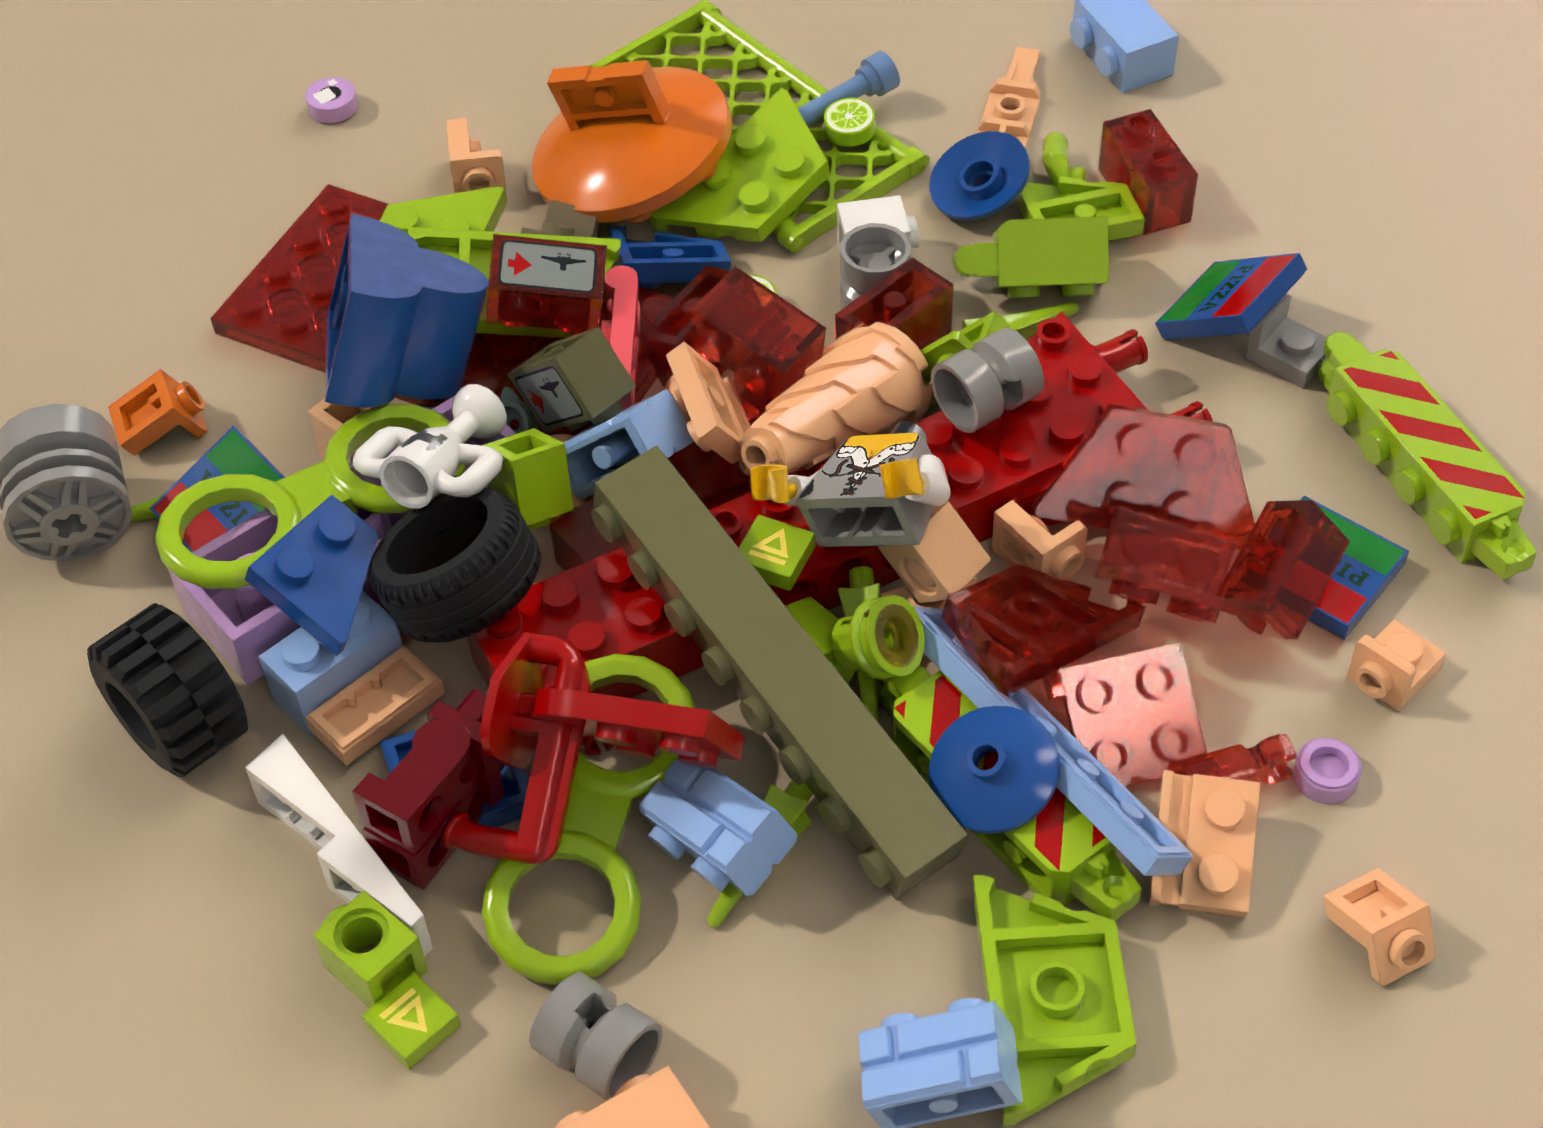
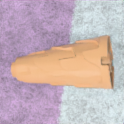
(855, 389)

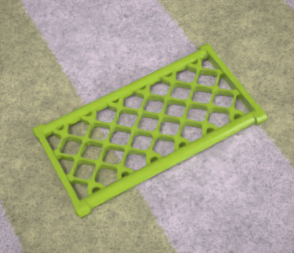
(749, 54)

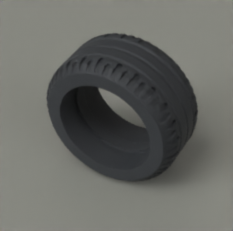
(455, 566)

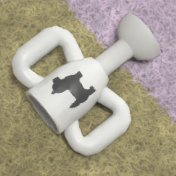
(429, 459)

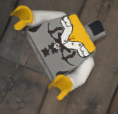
(867, 492)

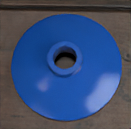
(979, 175)
(1012, 789)

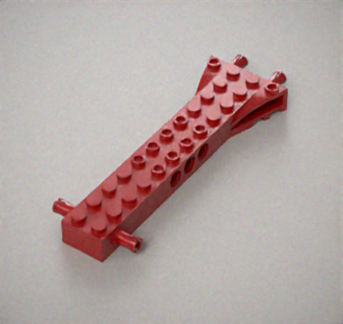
(1009, 459)

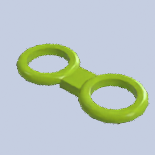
(287, 498)
(591, 835)

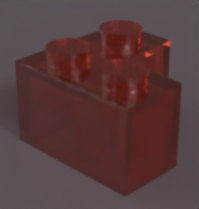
(755, 338)

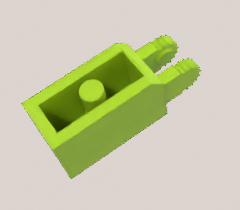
(1041, 254)

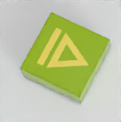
(778, 550)
(411, 1020)

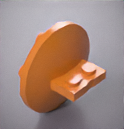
(629, 138)

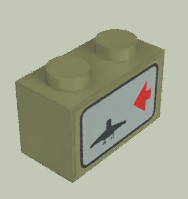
(573, 382)

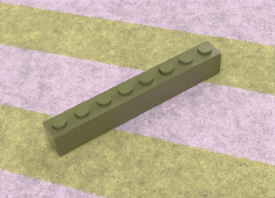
(777, 673)

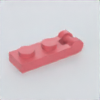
(623, 321)

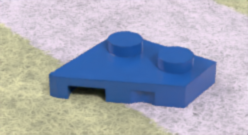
(669, 257)
(318, 571)

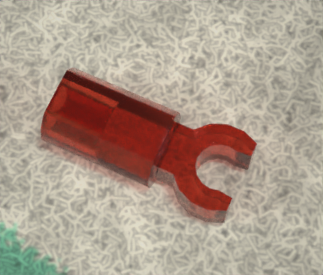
(1261, 763)

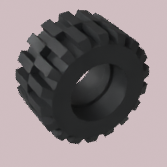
(167, 689)

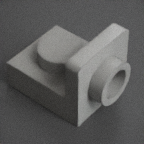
(1286, 346)

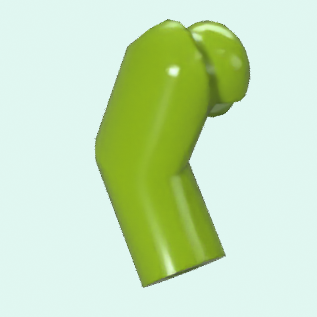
(1056, 159)

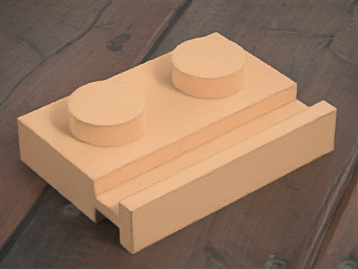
(711, 403)
(1218, 827)

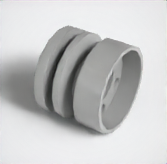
(62, 483)

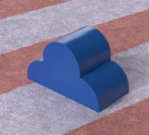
(398, 318)

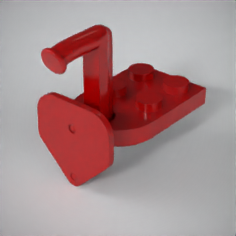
(549, 723)

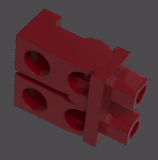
(427, 788)

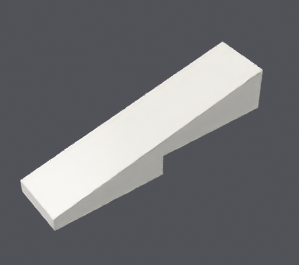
(347, 861)

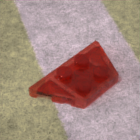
(1156, 467)
(1032, 624)

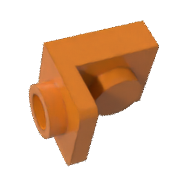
(156, 409)

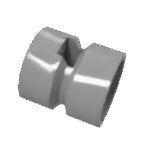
(869, 256)
(985, 381)
(590, 1033)

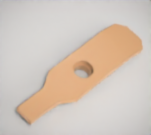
(1014, 92)

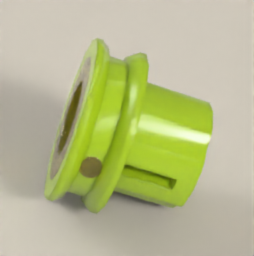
(880, 638)

